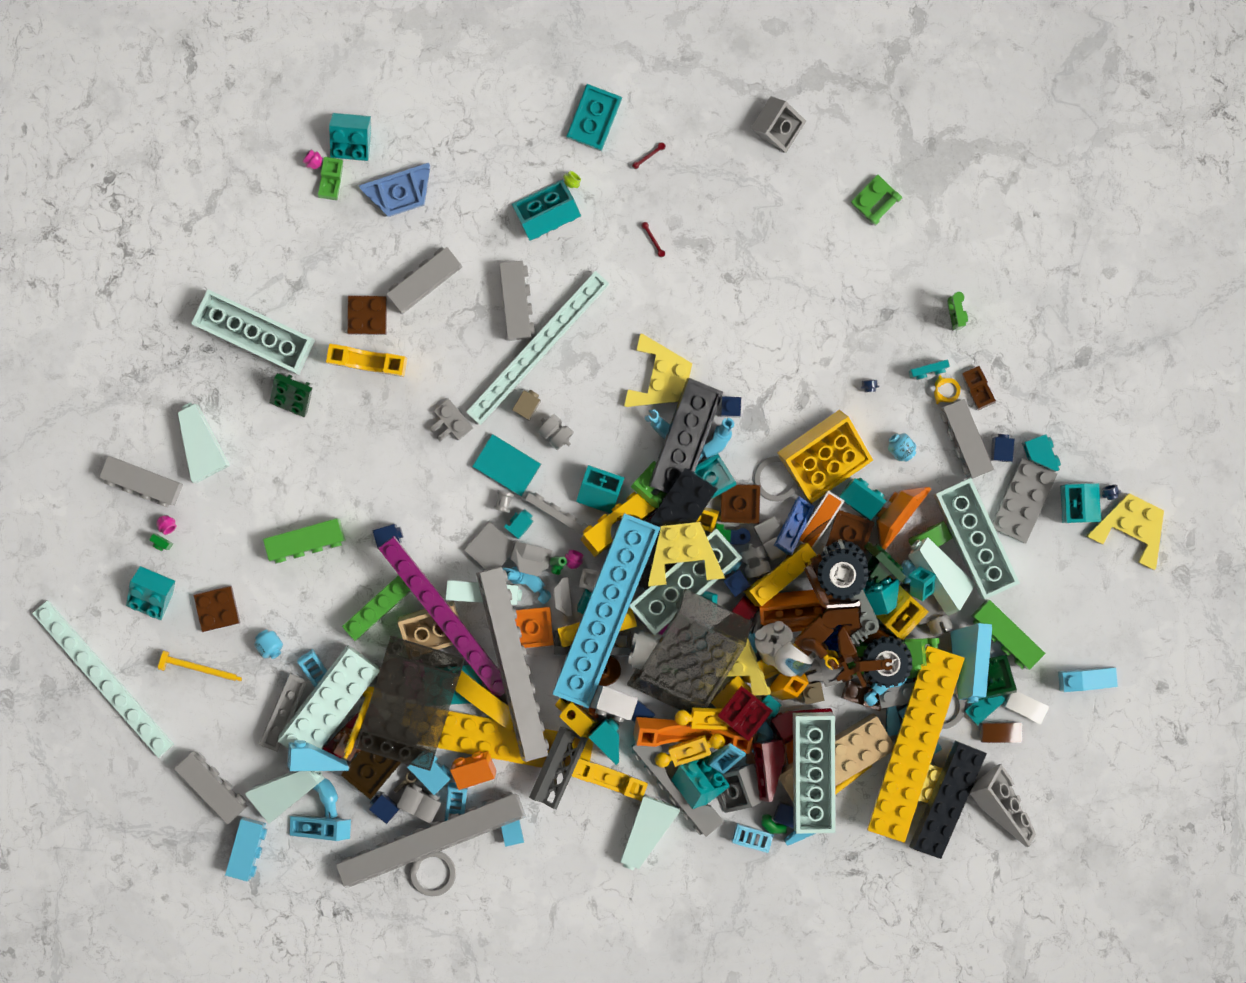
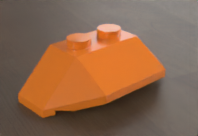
(897, 513)
(792, 608)

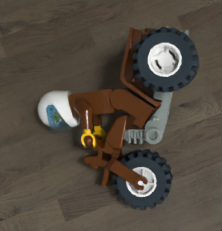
(839, 583)

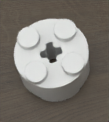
(770, 639)
(644, 645)

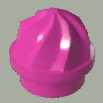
(313, 159)
(166, 524)
(574, 559)

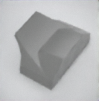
(530, 558)
(563, 597)

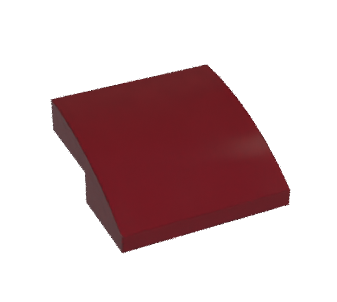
(745, 713)

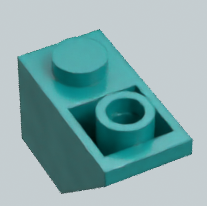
(1040, 452)

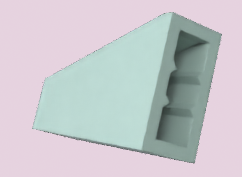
(200, 444)
(951, 583)
(470, 592)
(282, 792)
(648, 828)

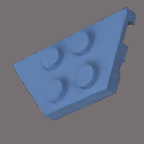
(399, 191)

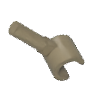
(405, 782)

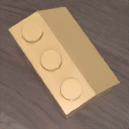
(423, 630)

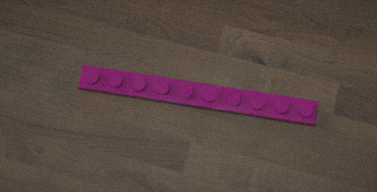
(443, 615)

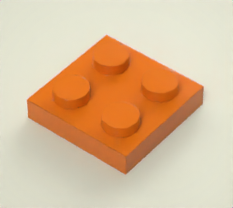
(535, 627)

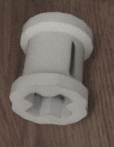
(503, 501)

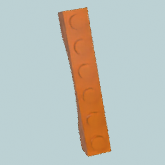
(656, 732)

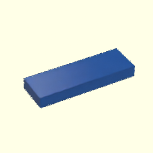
(794, 526)

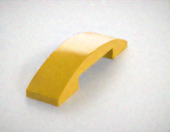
(484, 700)
(610, 779)

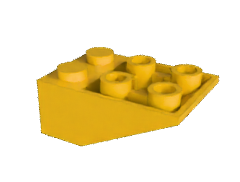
(904, 616)

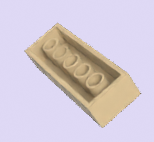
(854, 751)

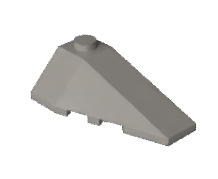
(997, 798)

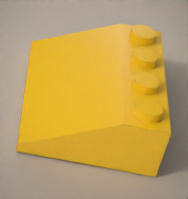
(825, 456)

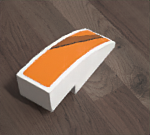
(821, 519)

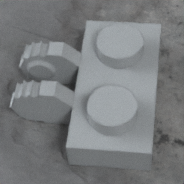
(453, 420)

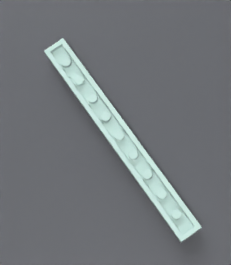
(538, 348)
(103, 679)

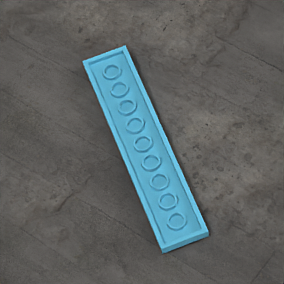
(606, 610)

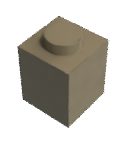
(527, 404)
(813, 693)

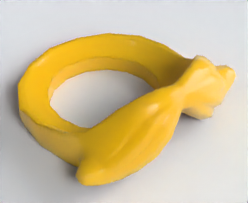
(941, 381)

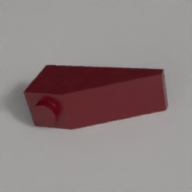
(783, 723)
(769, 764)

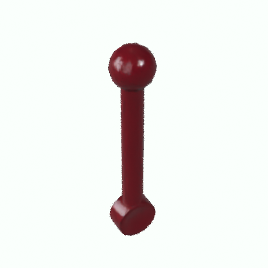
(661, 146)
(661, 253)

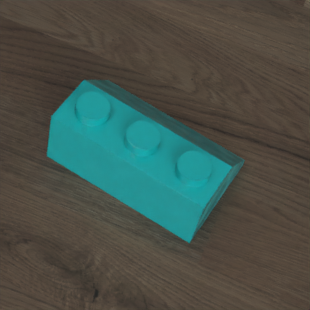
(546, 210)
(606, 737)

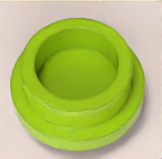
(571, 179)

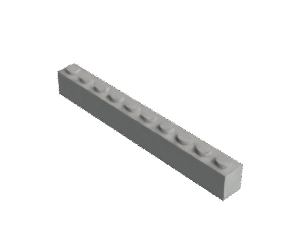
(512, 664)
(431, 840)

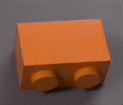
(473, 770)

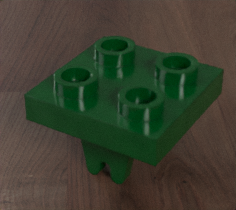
(291, 394)
(882, 564)
(1000, 678)

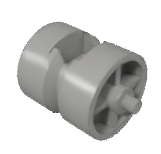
(552, 429)
(755, 561)

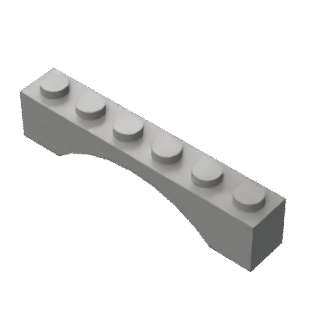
(704, 817)

